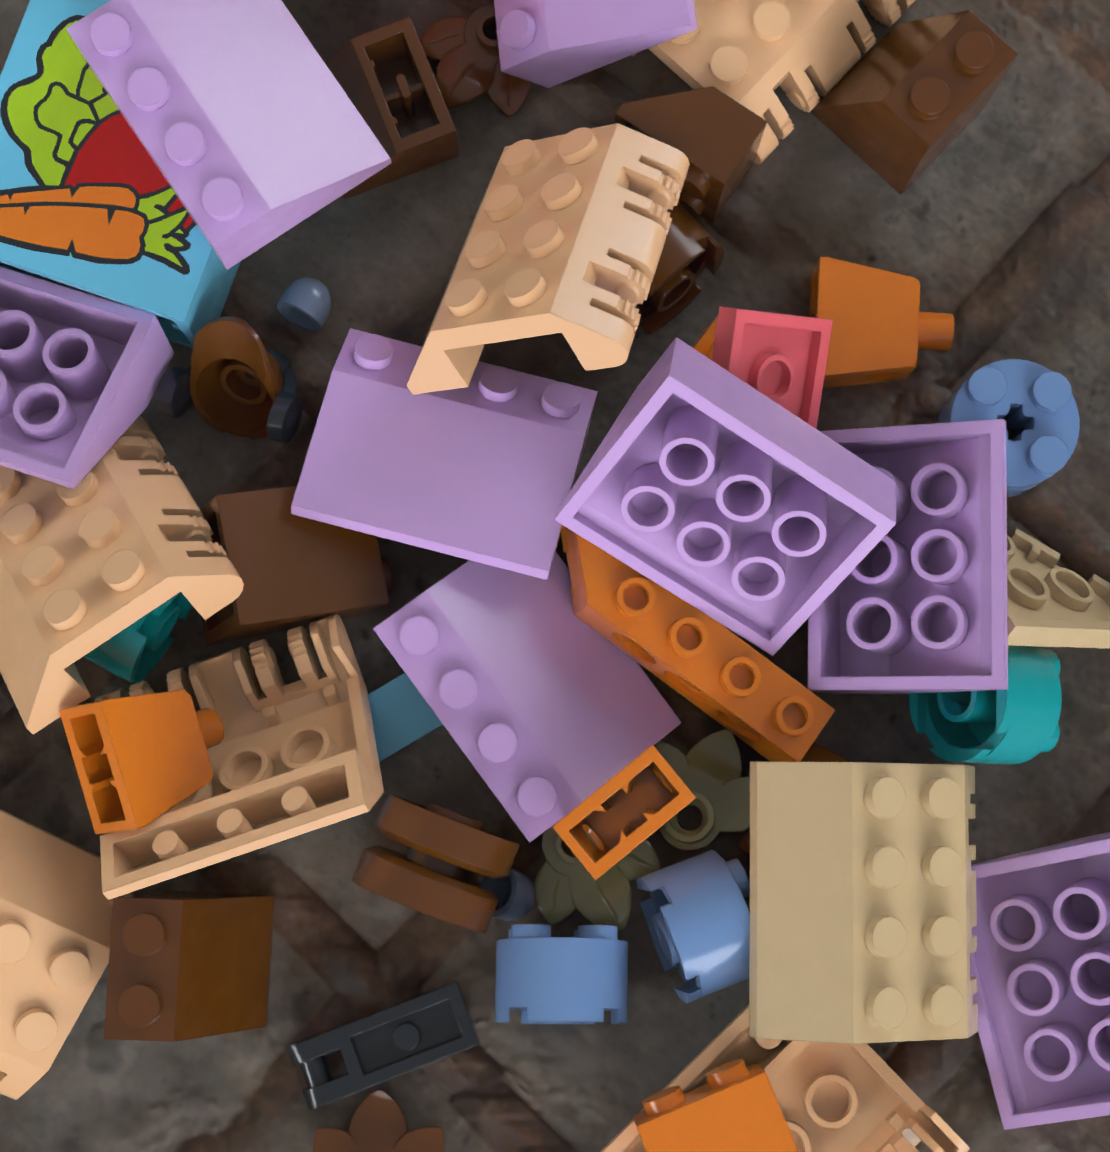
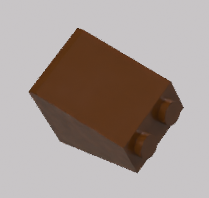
(916, 93)
(290, 566)
(188, 965)

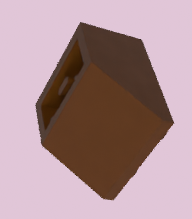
(397, 98)
(713, 134)

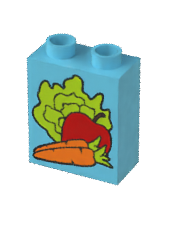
(85, 194)

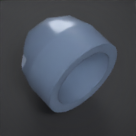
(306, 304)
(514, 895)

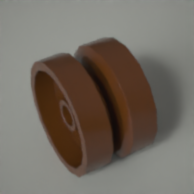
(437, 858)

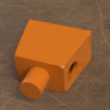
(873, 322)
(140, 755)
(624, 812)

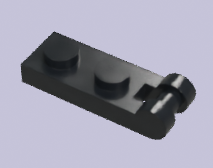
(386, 1044)

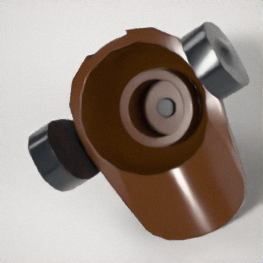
(235, 384)

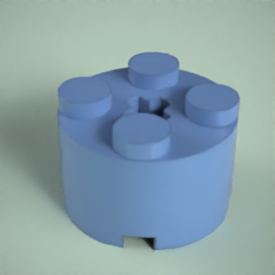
(1033, 404)
(700, 922)
(562, 976)

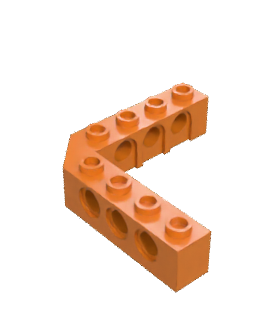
(692, 649)

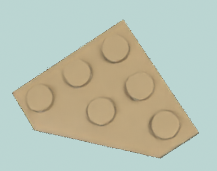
(1051, 602)

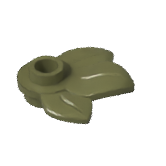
(714, 777)
(567, 884)

